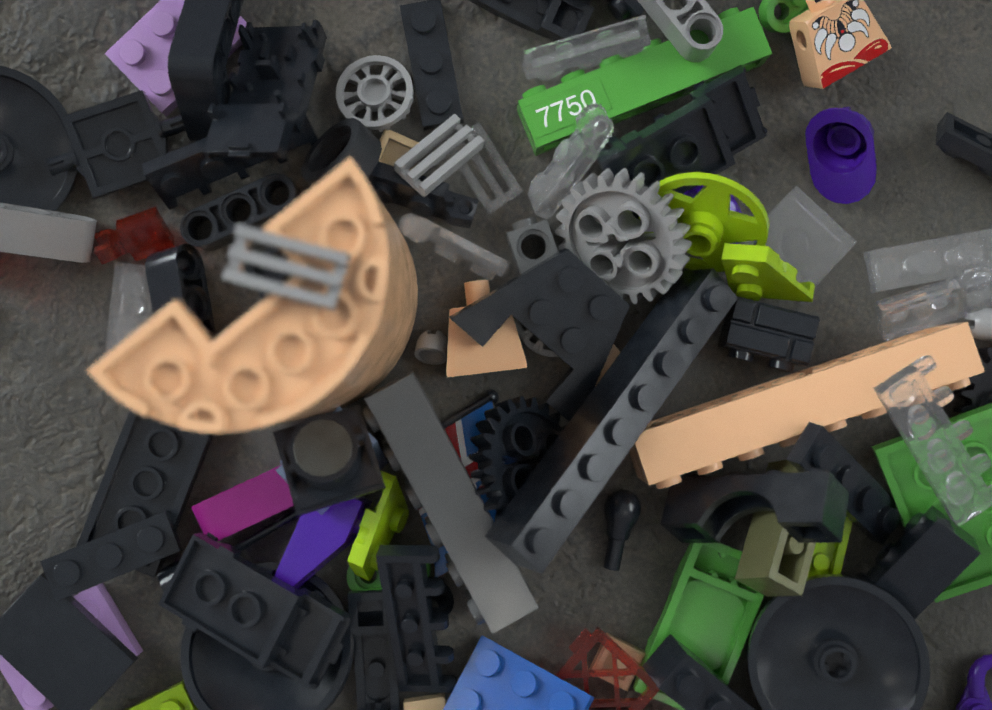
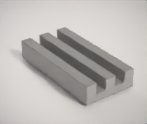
(425, 146)
(239, 254)

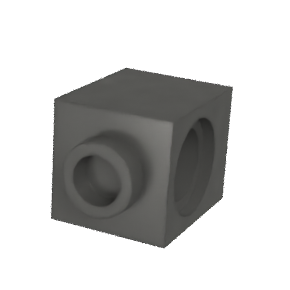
(525, 230)

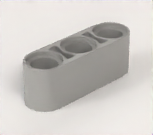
(678, 24)
(46, 233)

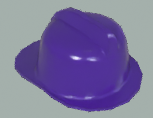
(841, 154)

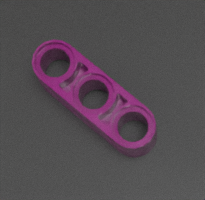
(243, 505)

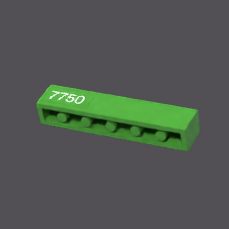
(639, 81)

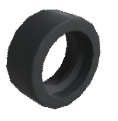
(336, 145)

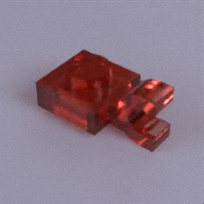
(137, 234)

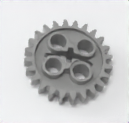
(611, 202)

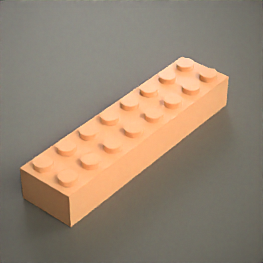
(784, 406)

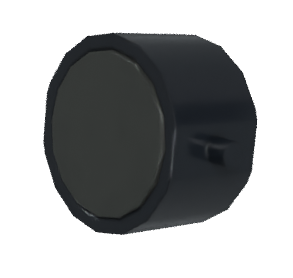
(324, 452)

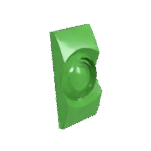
(706, 611)

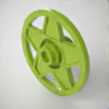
(711, 217)

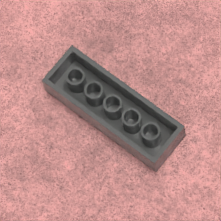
(447, 493)

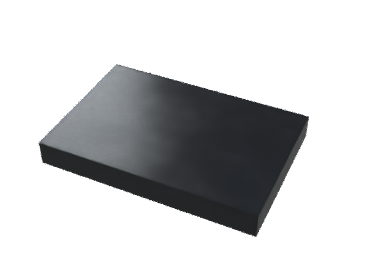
(61, 648)

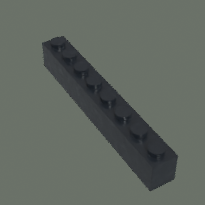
(611, 420)

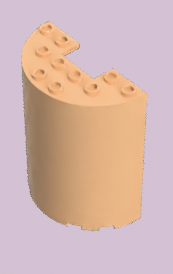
(284, 353)

